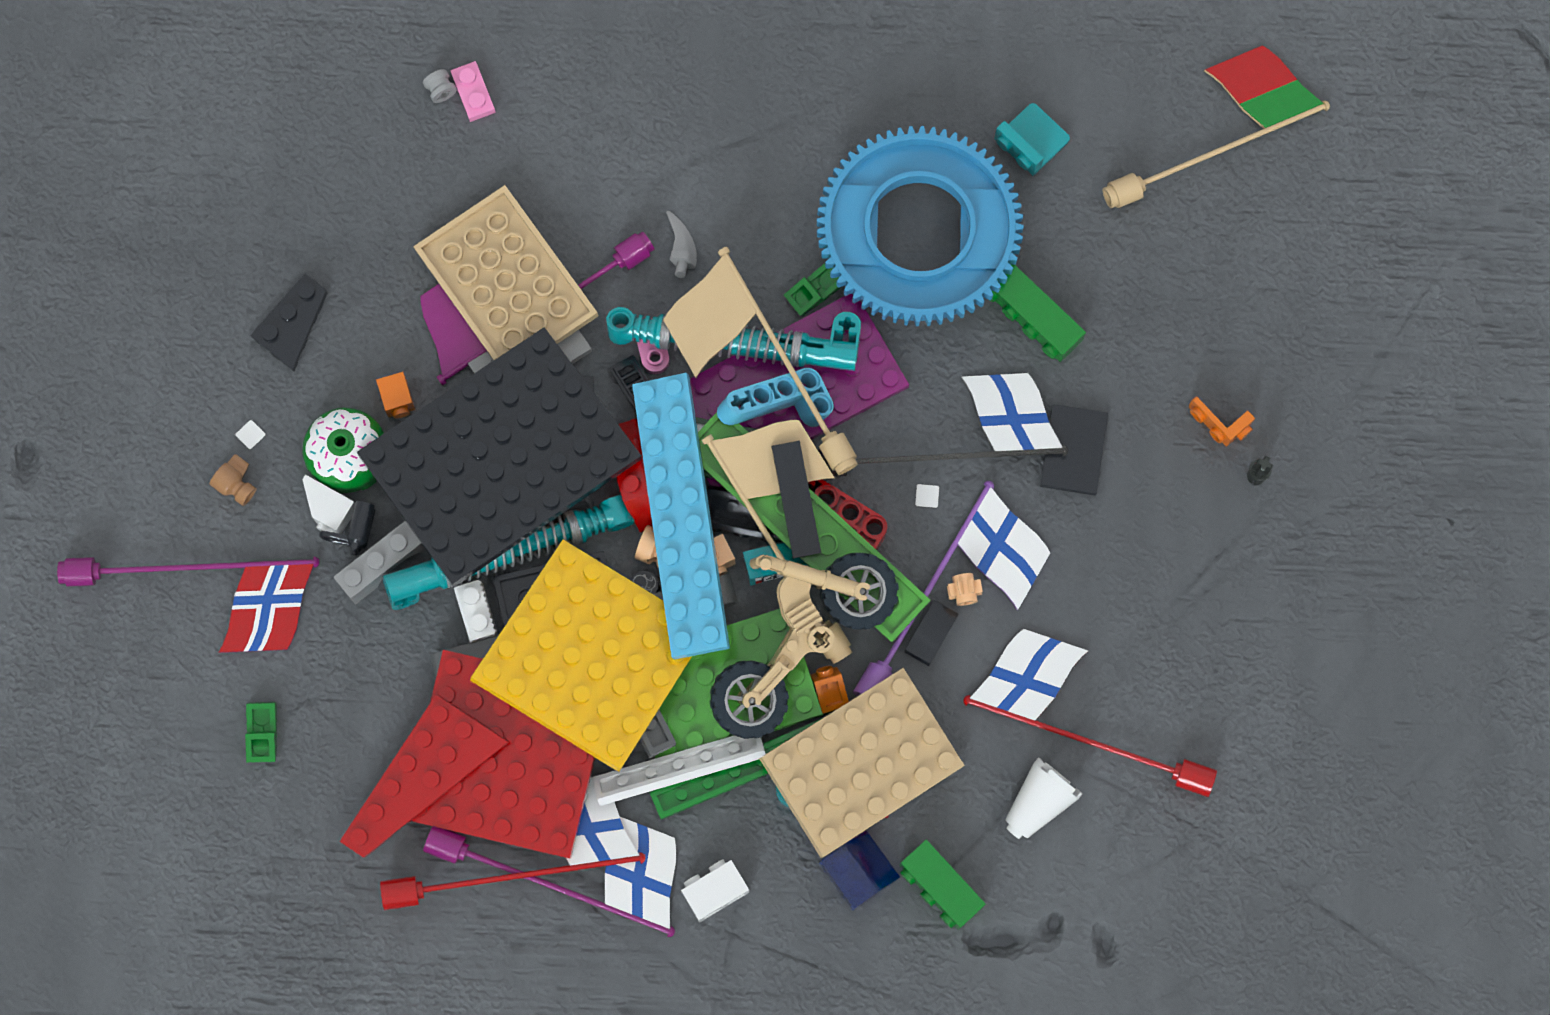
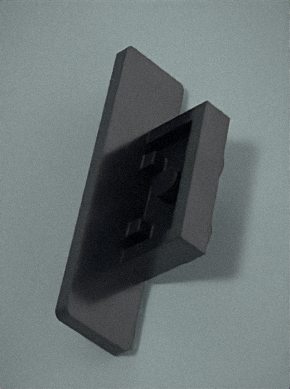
(732, 516)

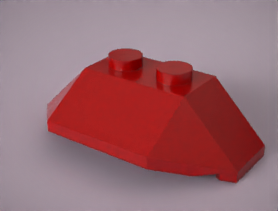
(633, 482)

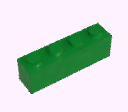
(1038, 315)

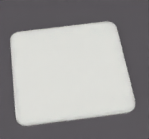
(250, 434)
(927, 496)

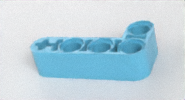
(773, 400)

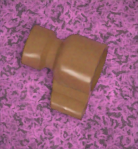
(229, 480)

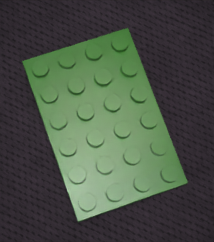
(753, 639)

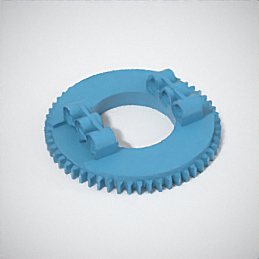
(986, 226)

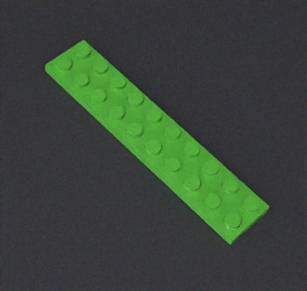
(834, 536)

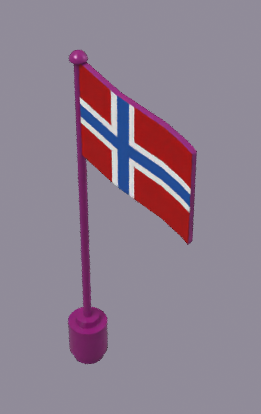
(263, 606)

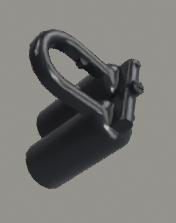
(358, 530)

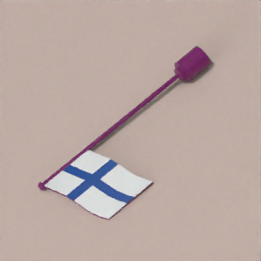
(631, 888)

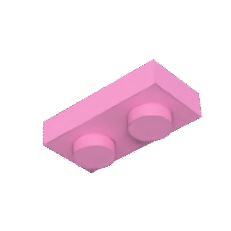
(472, 91)

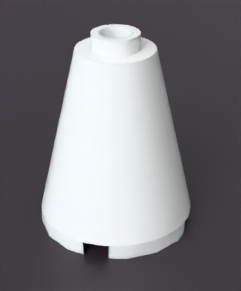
(1040, 800)

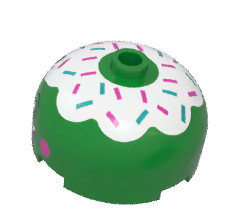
(335, 465)

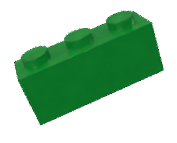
(941, 885)

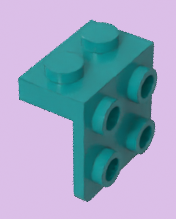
(1031, 138)

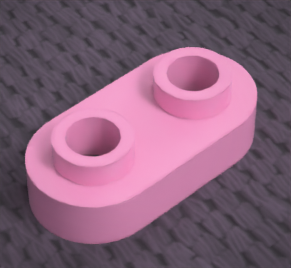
(646, 350)

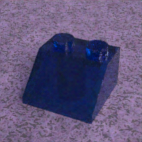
(859, 870)

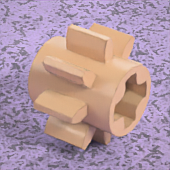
(964, 589)

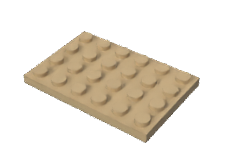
(504, 275)
(861, 762)

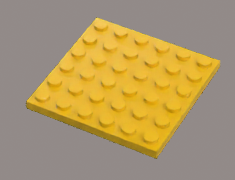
(585, 656)

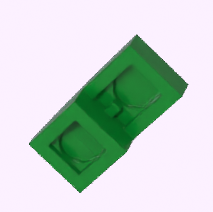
(812, 290)
(261, 732)

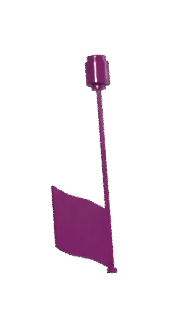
(457, 341)

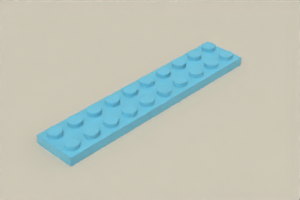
(680, 516)

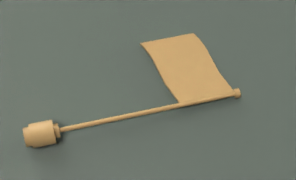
(714, 316)
(753, 474)

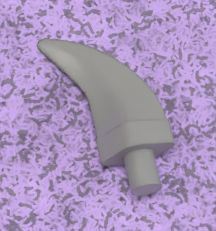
(684, 249)

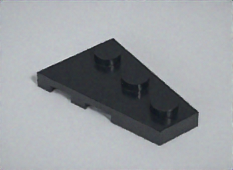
(290, 322)

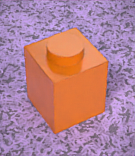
(395, 395)

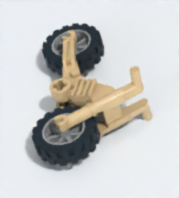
(803, 623)

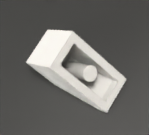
(327, 506)

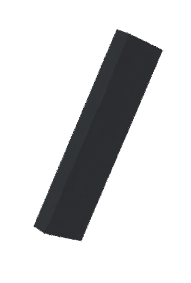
(796, 499)

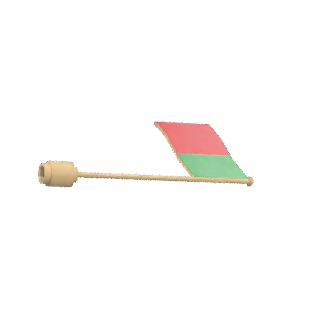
(1261, 89)

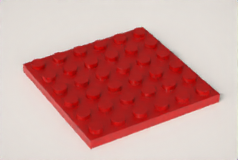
(525, 791)

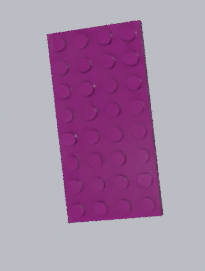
(851, 391)

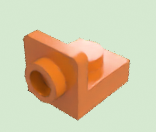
(829, 688)

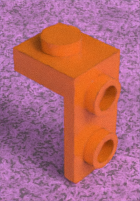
(1218, 431)

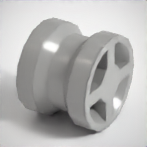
(439, 86)

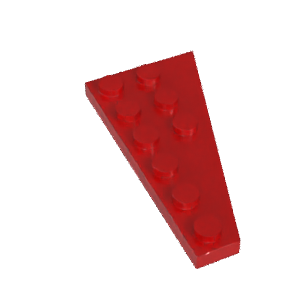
(429, 764)

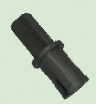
(1259, 470)

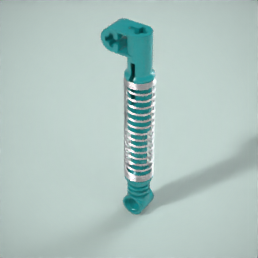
(754, 343)
(406, 584)

